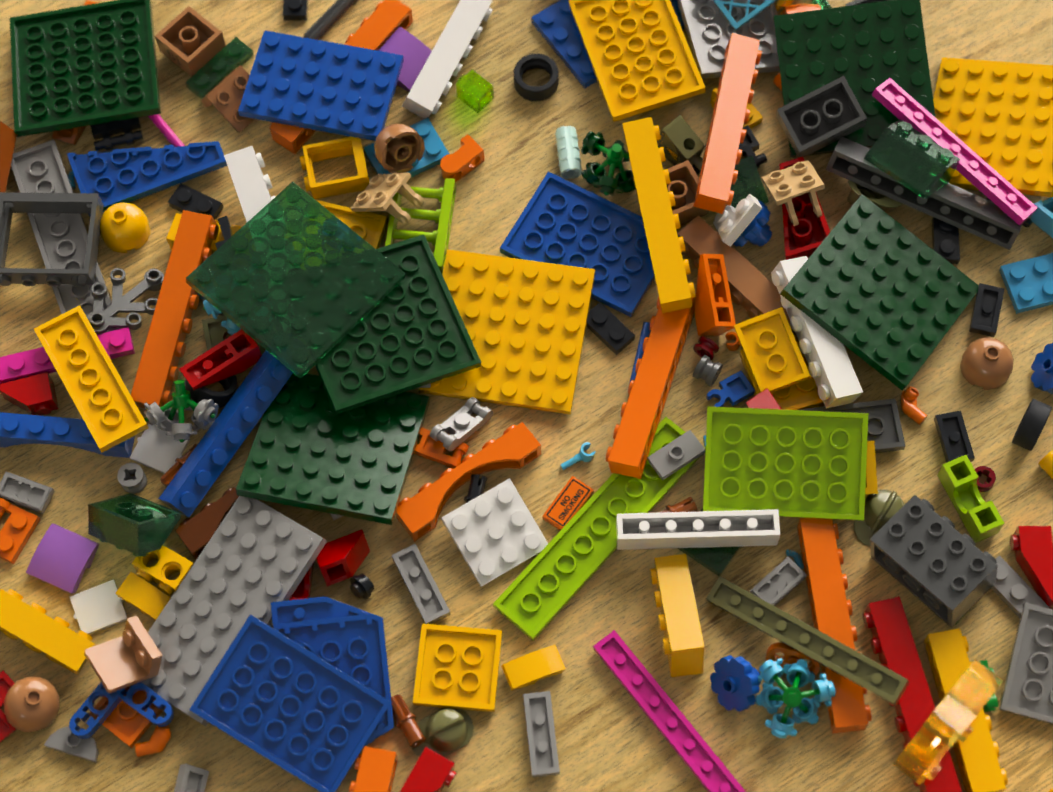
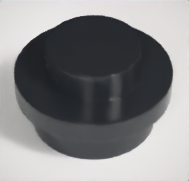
(361, 586)

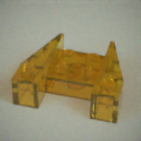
(948, 723)

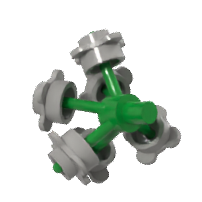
(173, 420)

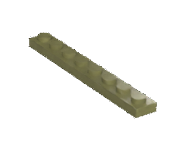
(808, 641)

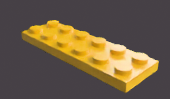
(91, 379)

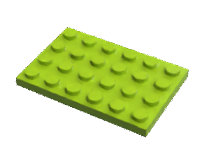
(786, 462)

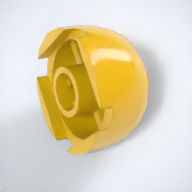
(124, 227)

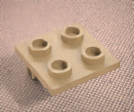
(792, 182)
(380, 192)

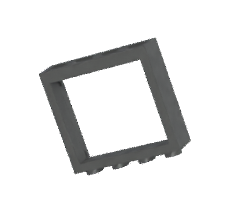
(50, 203)

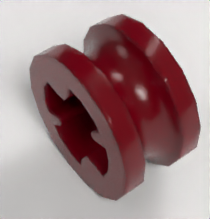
(706, 347)
(991, 477)

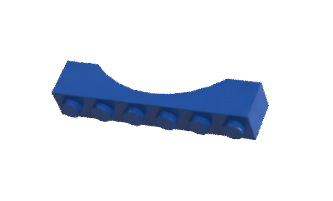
(61, 431)

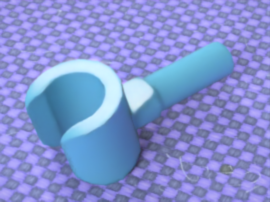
(581, 456)

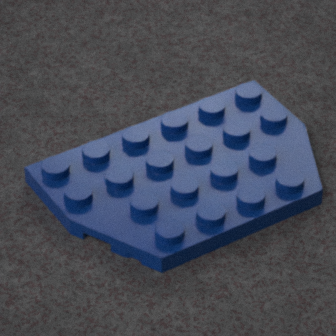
(342, 637)

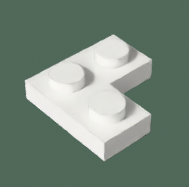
(735, 220)

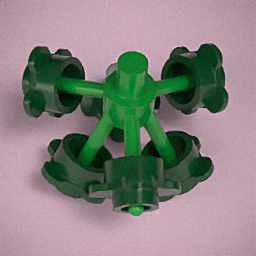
(615, 155)

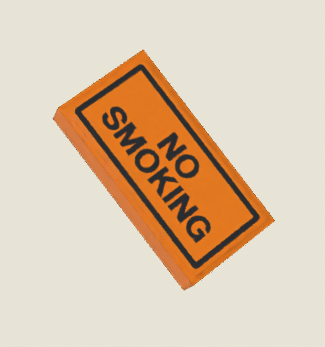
(568, 503)

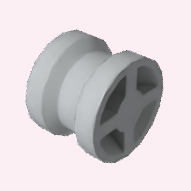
(132, 484)

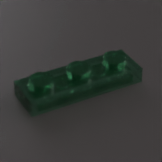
(216, 69)

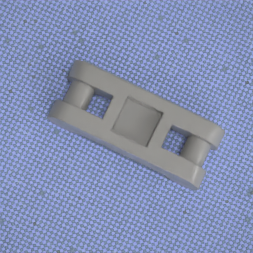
(461, 424)

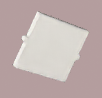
(157, 449)
(98, 608)

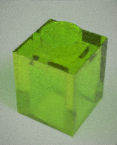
(474, 91)

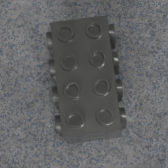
(934, 560)

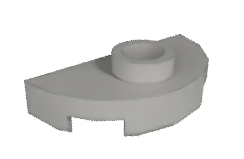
(66, 742)

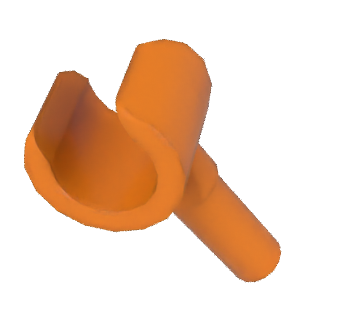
(732, 346)

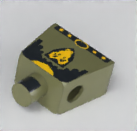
(681, 144)

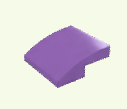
(414, 54)
(62, 558)

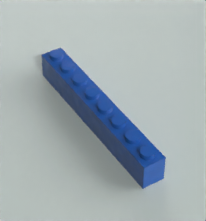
(226, 435)

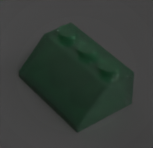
(912, 159)
(131, 523)

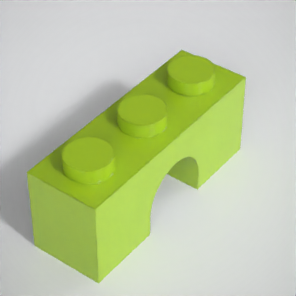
(960, 484)

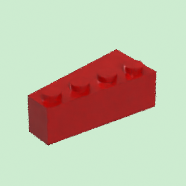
(811, 231)

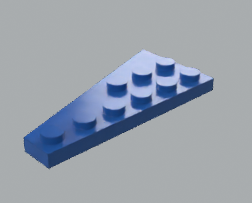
(142, 171)

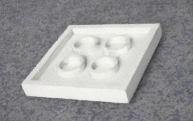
(495, 532)

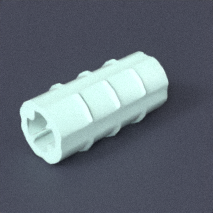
(568, 152)

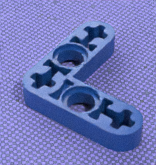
(113, 700)

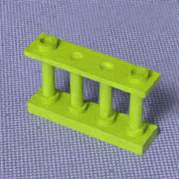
(442, 216)

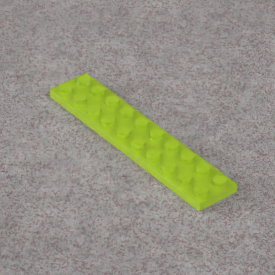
(584, 543)

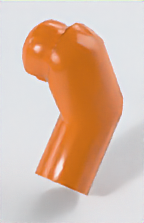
(909, 405)
(156, 743)

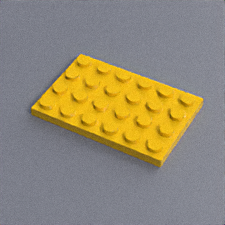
(637, 54)

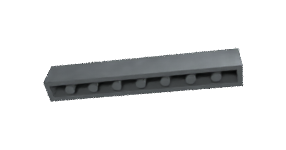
(946, 204)

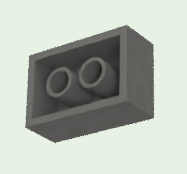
(821, 117)

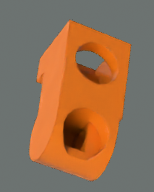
(462, 160)

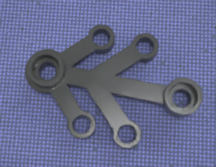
(123, 303)

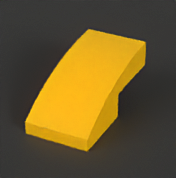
(143, 595)
(533, 667)

